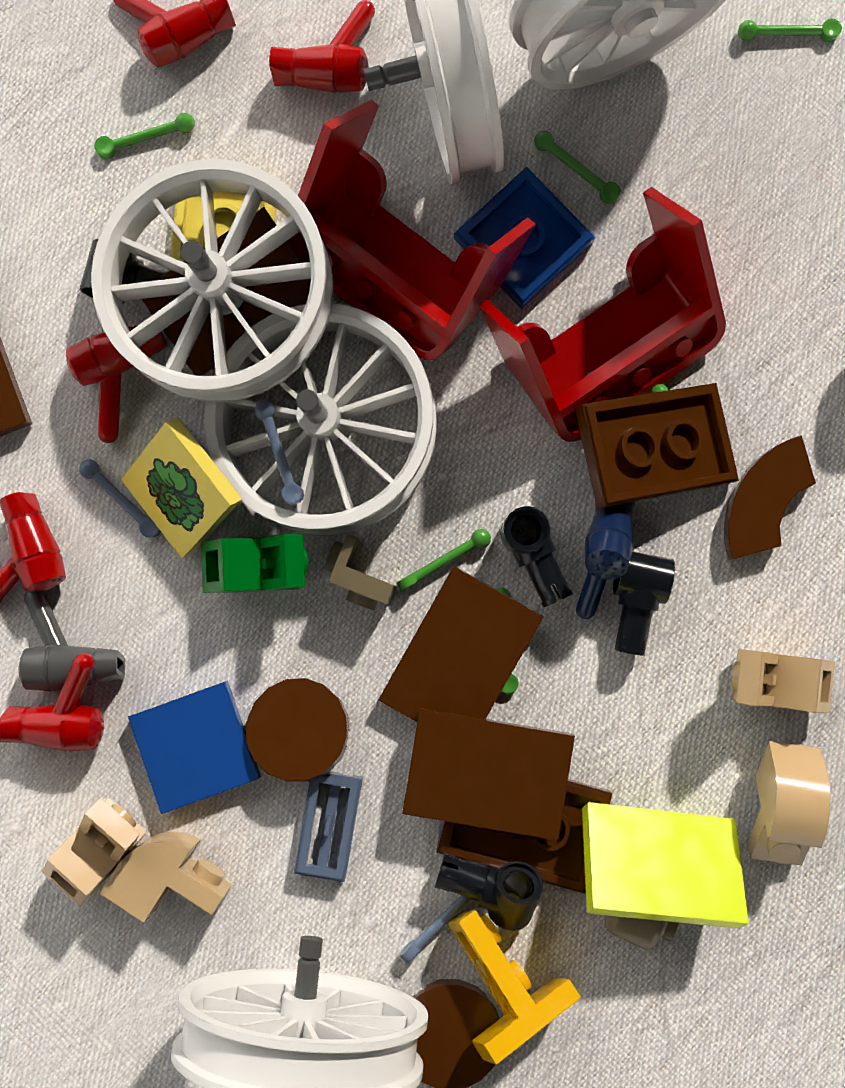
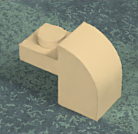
(782, 681)
(793, 804)
(93, 850)
(162, 865)

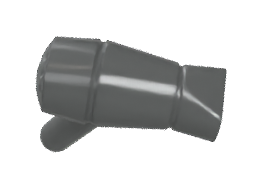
(48, 665)

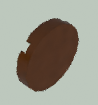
(297, 730)
(455, 1017)

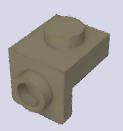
(362, 588)

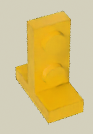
(508, 985)

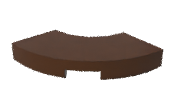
(762, 496)

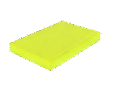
(663, 866)

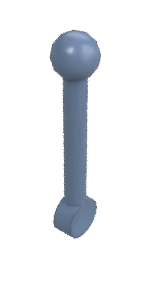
(90, 470)
(291, 492)
(413, 948)

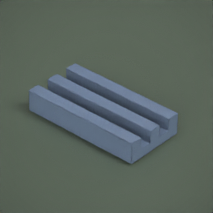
(336, 781)

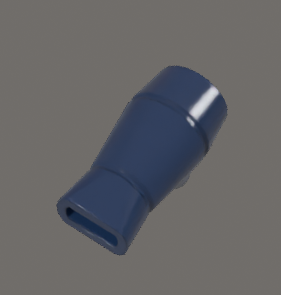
(606, 554)

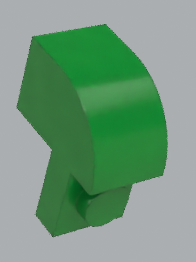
(254, 564)

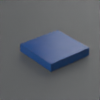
(551, 245)
(194, 747)

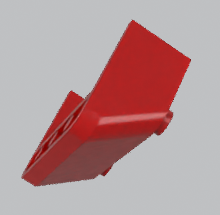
(381, 260)
(634, 339)

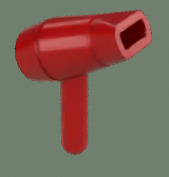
(177, 31)
(327, 67)
(98, 361)
(33, 547)
(62, 725)

